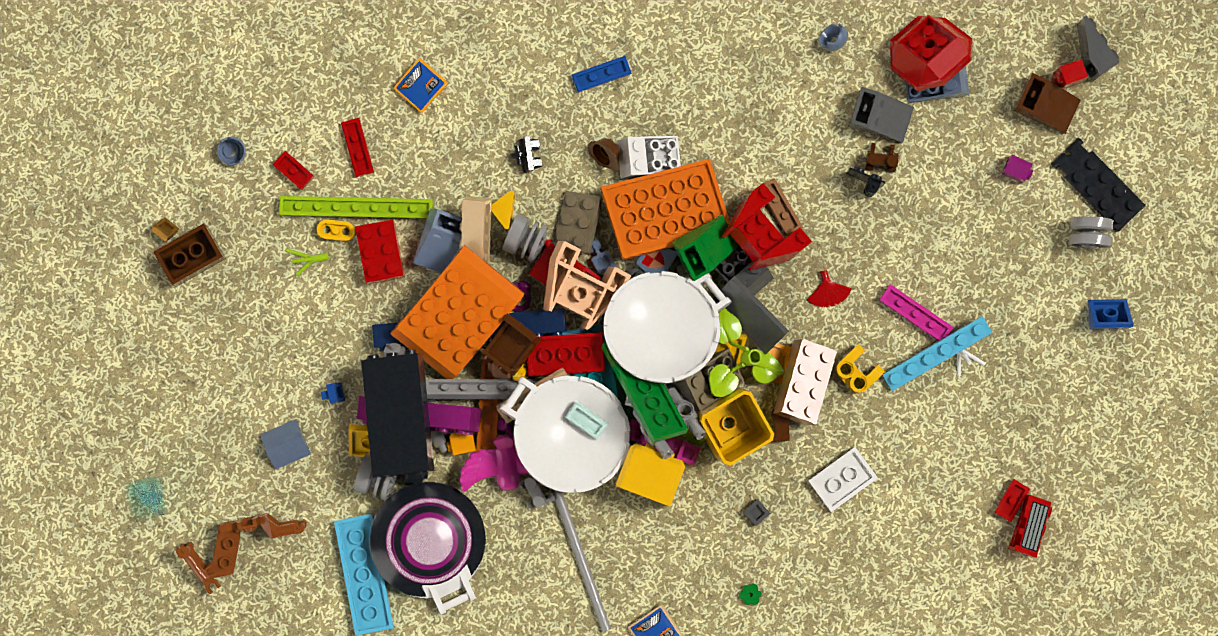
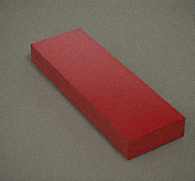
(357, 147)

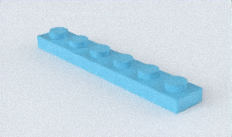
(937, 353)

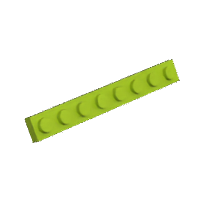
(355, 207)

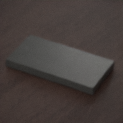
(753, 316)

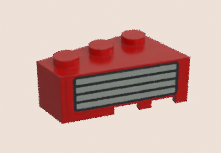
(1030, 526)

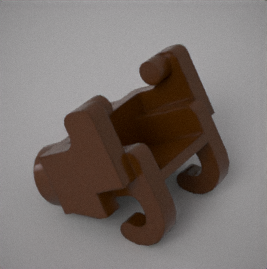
(882, 159)

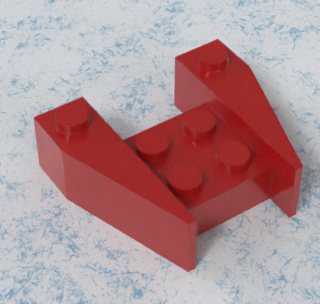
(759, 236)

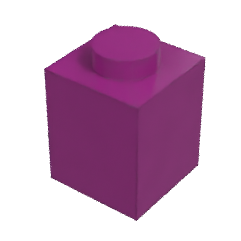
(1017, 169)

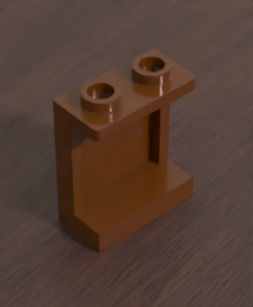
(511, 346)

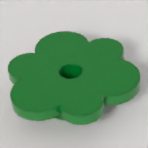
(744, 595)

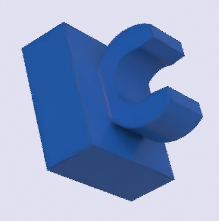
(334, 393)

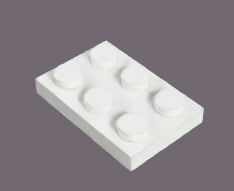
(842, 479)

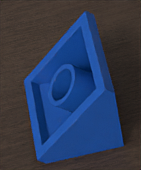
(1109, 314)

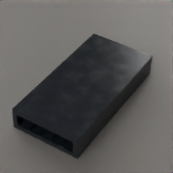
(397, 414)

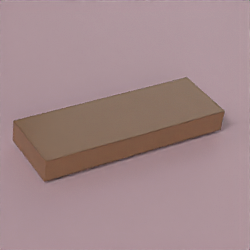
(782, 209)

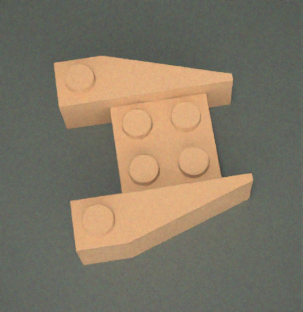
(577, 290)

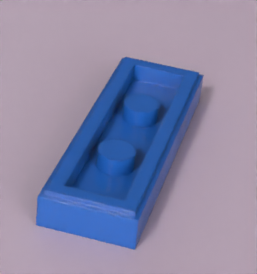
(601, 74)

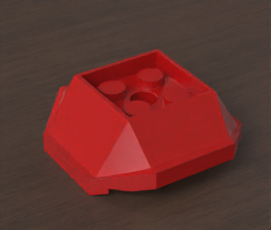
(929, 52)

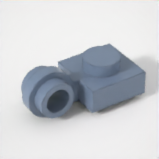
(602, 260)

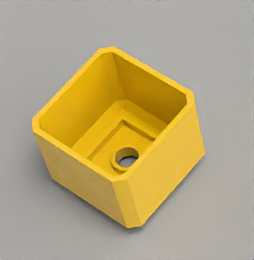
(745, 436)
(649, 474)

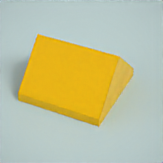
(503, 210)

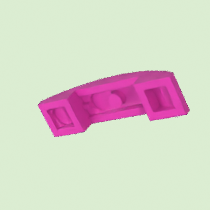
(683, 450)

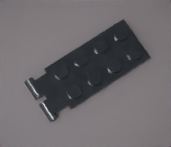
(1098, 185)

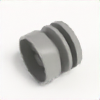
(525, 238)
(365, 480)

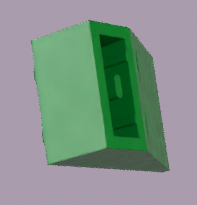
(704, 247)

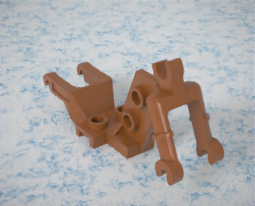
(228, 544)

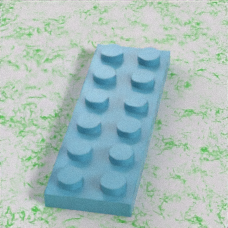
(363, 581)

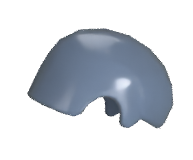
(833, 31)
(227, 147)

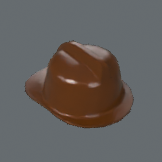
(605, 153)

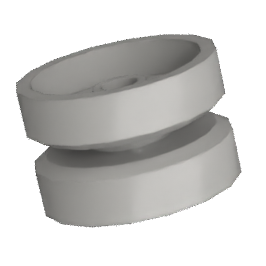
(1091, 232)

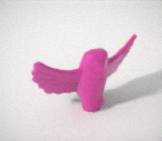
(497, 462)

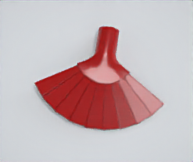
(829, 292)

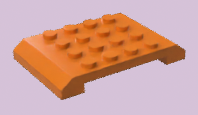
(458, 313)

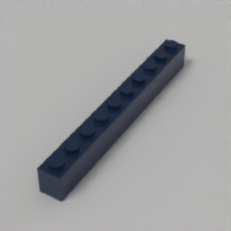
(538, 321)

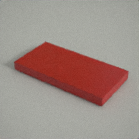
(571, 352)

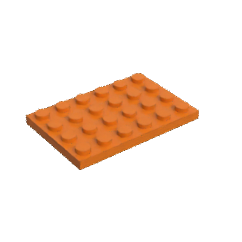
(662, 207)

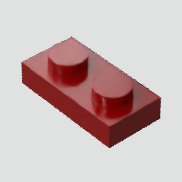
(293, 170)
(1012, 500)

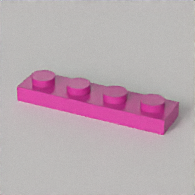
(915, 313)

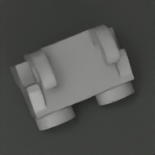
(536, 493)

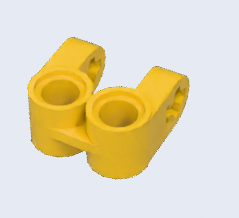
(855, 373)

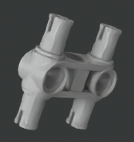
(690, 420)

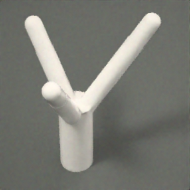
(965, 354)

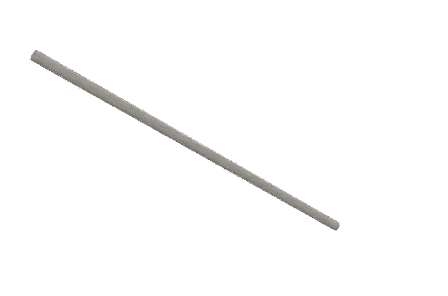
(581, 560)

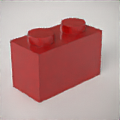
(1070, 74)

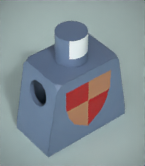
(656, 261)

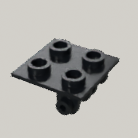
(873, 183)

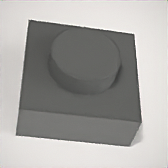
(756, 512)

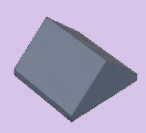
(285, 444)

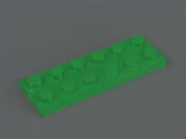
(650, 403)

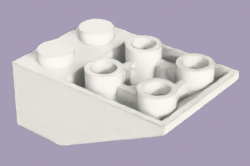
(647, 155)

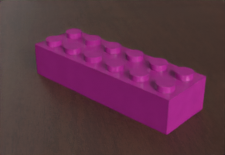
(443, 417)

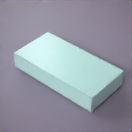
(586, 420)

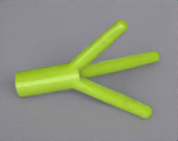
(307, 258)

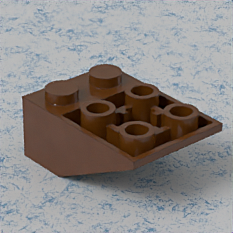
(1047, 103)

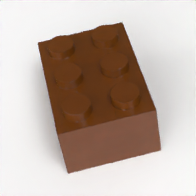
(189, 255)

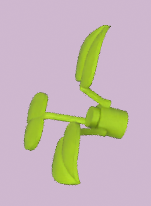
(764, 368)

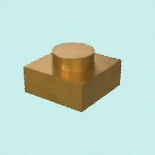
(165, 229)

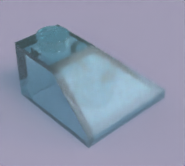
(150, 494)

